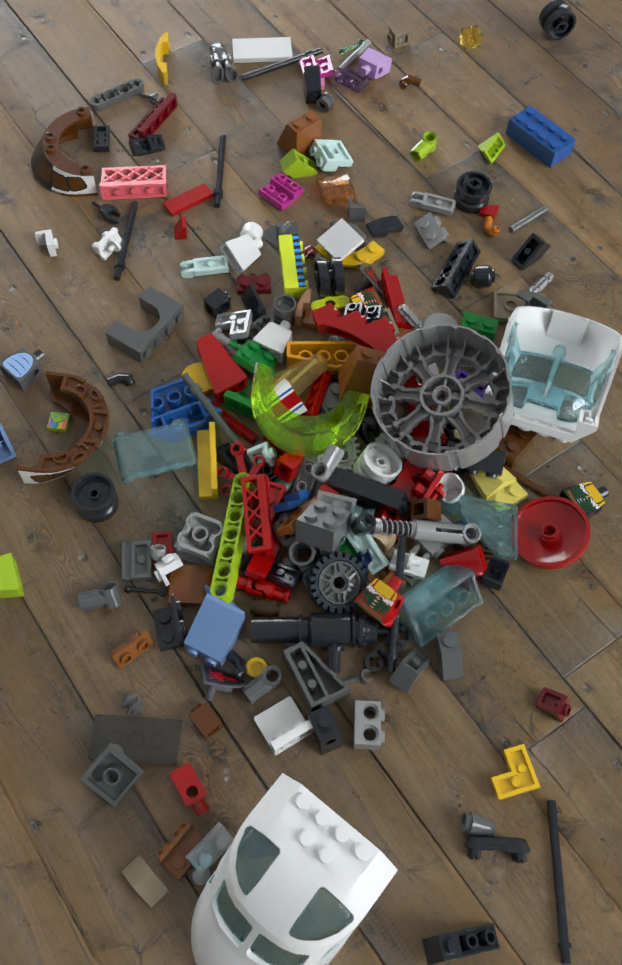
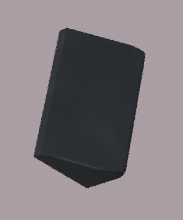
(252, 301)

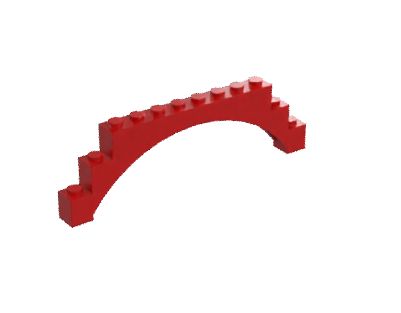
(378, 336)

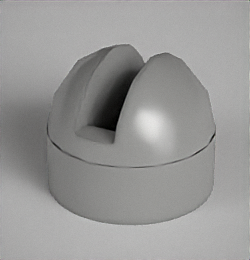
(157, 552)

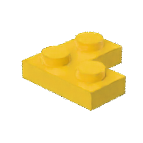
(520, 777)

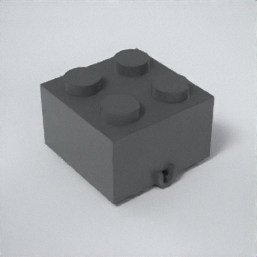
(323, 525)

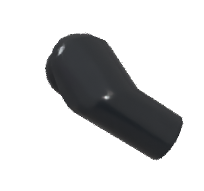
(121, 377)
(239, 663)

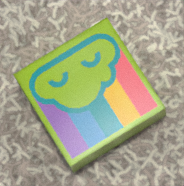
(58, 422)

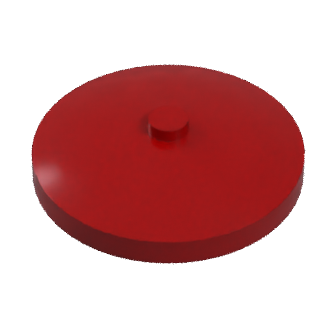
(552, 532)

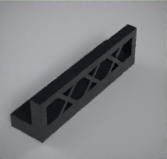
(458, 268)

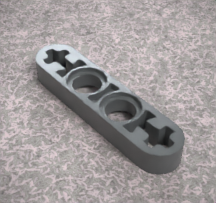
(132, 87)

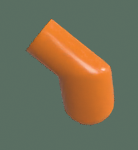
(491, 230)

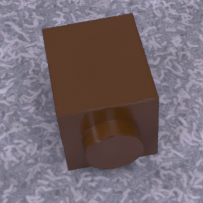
(205, 720)

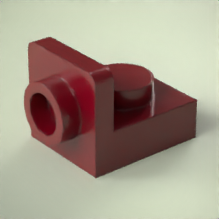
(554, 704)

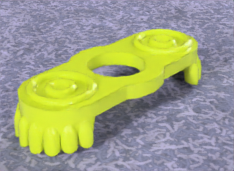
(340, 302)

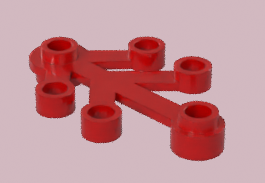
(241, 468)

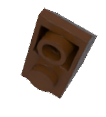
(424, 509)

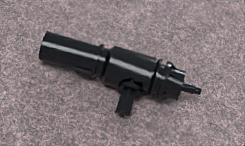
(319, 631)

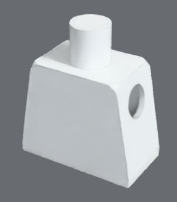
(241, 252)
(274, 339)

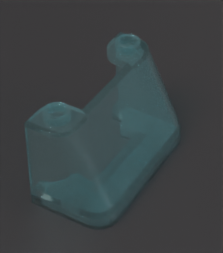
(154, 451)

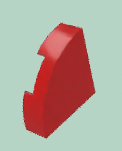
(489, 210)

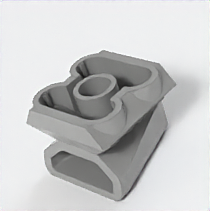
(199, 539)

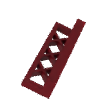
(155, 117)

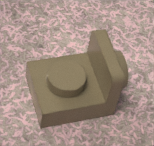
(399, 38)

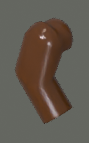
(409, 79)

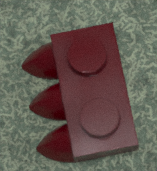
(261, 283)

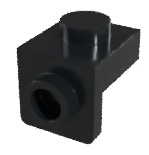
(495, 573)

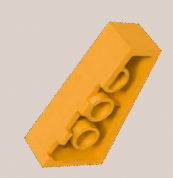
(334, 351)

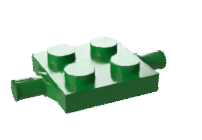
(250, 353)

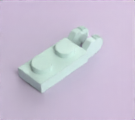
(204, 266)

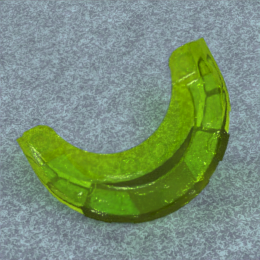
(301, 433)

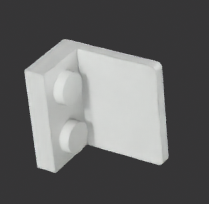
(283, 725)

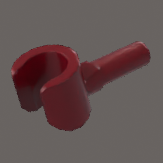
(309, 251)

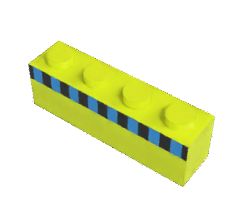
(292, 265)

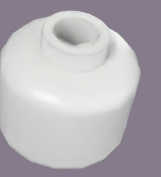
(252, 229)

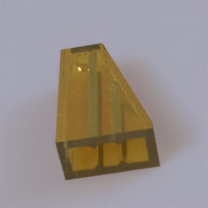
(302, 373)

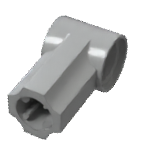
(327, 463)

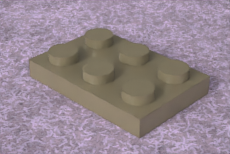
(505, 303)

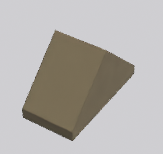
(145, 881)

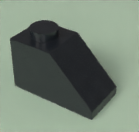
(312, 83)
(530, 251)

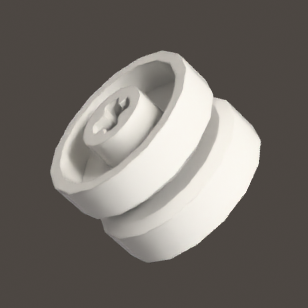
(378, 463)

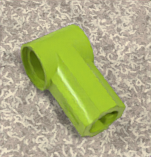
(425, 146)

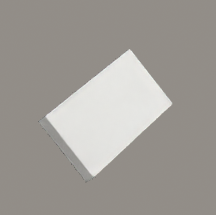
(261, 49)

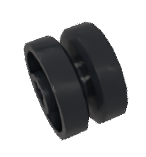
(557, 20)
(472, 192)
(329, 277)
(95, 497)

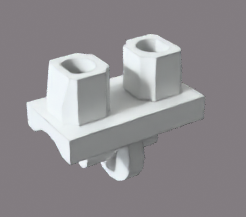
(108, 244)
(413, 565)

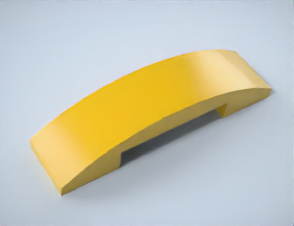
(162, 48)

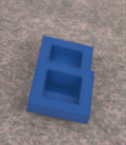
(293, 500)

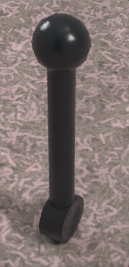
(162, 591)

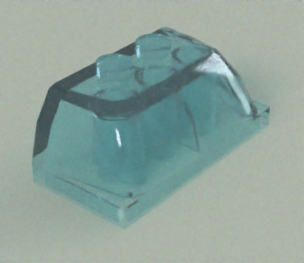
(440, 602)

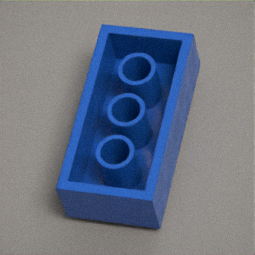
(540, 136)

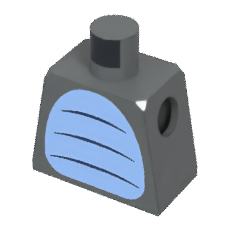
(22, 367)

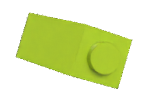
(297, 165)

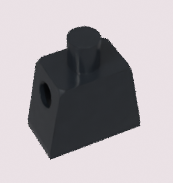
(324, 730)

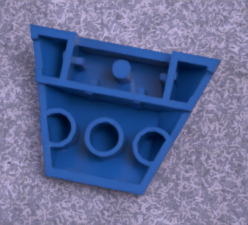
(176, 402)

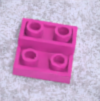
(281, 191)

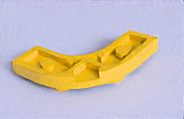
(367, 254)

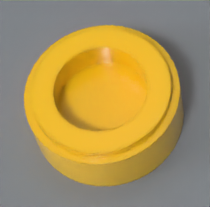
(255, 667)

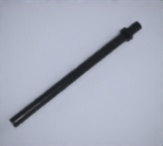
(393, 639)
(563, 944)

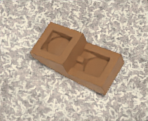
(303, 305)

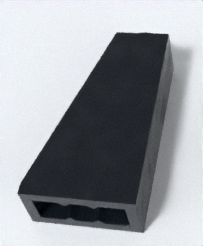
(369, 492)

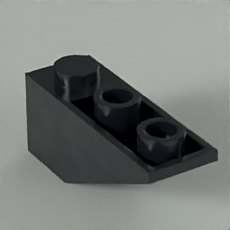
(460, 944)

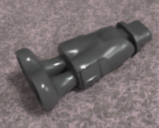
(219, 60)

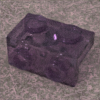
(351, 79)

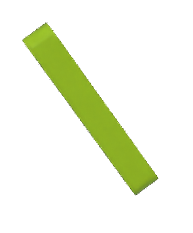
(231, 546)

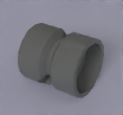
(284, 309)

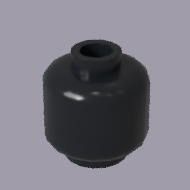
(482, 276)

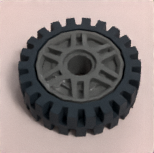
(322, 577)

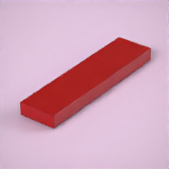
(260, 563)

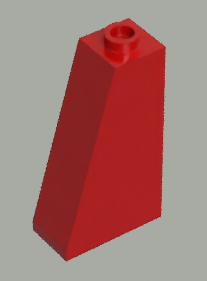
(220, 368)

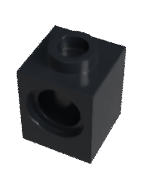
(217, 303)

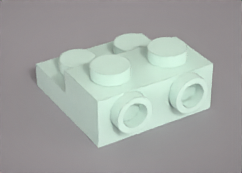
(330, 154)

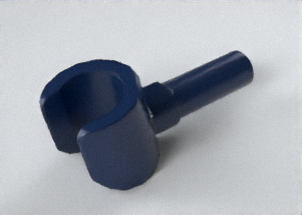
(365, 559)

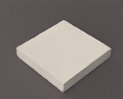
(340, 240)

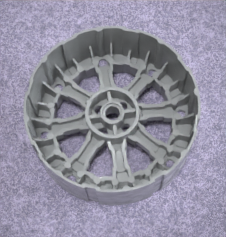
(433, 346)

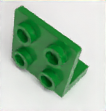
(240, 401)

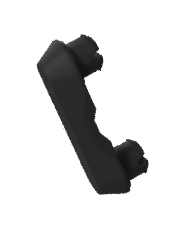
(228, 459)
(476, 843)

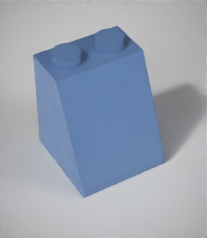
(214, 631)

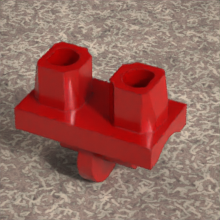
(430, 488)

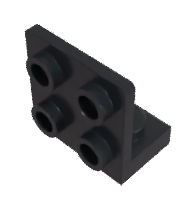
(170, 626)

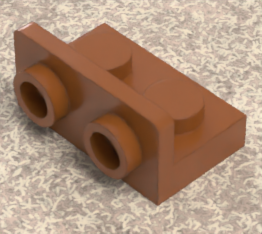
(174, 854)

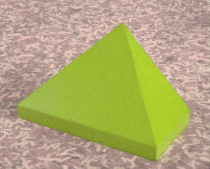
(492, 147)

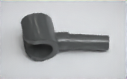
(152, 98)
(360, 678)

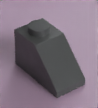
(449, 655)
(409, 670)

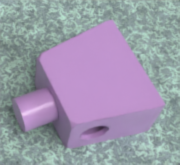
(373, 64)

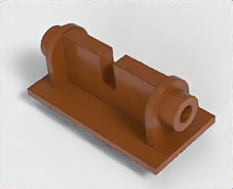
(138, 644)

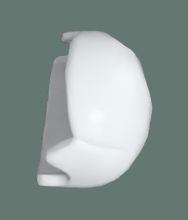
(452, 487)

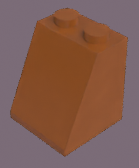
(301, 133)
(358, 371)

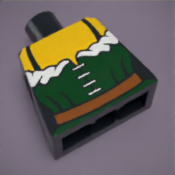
(587, 497)

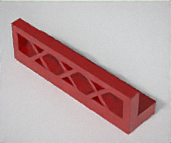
(393, 297)
(265, 515)

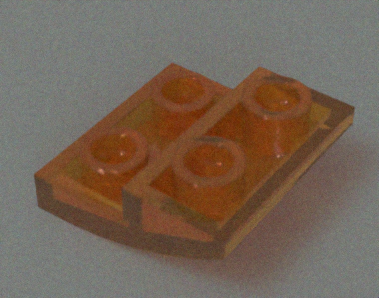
(335, 188)

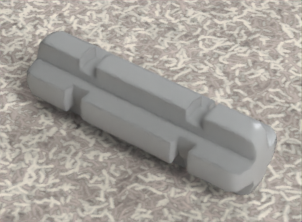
(541, 283)
(410, 317)

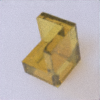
(471, 37)

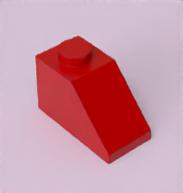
(469, 557)

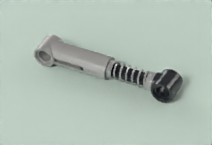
(418, 530)

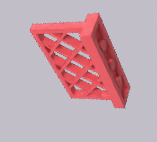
(133, 189)

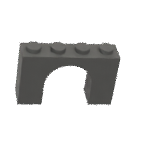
(142, 343)

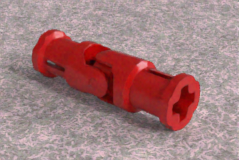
(263, 589)

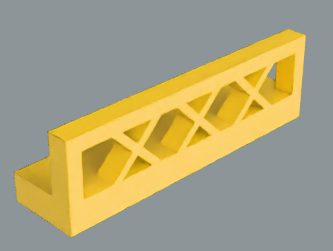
(207, 463)

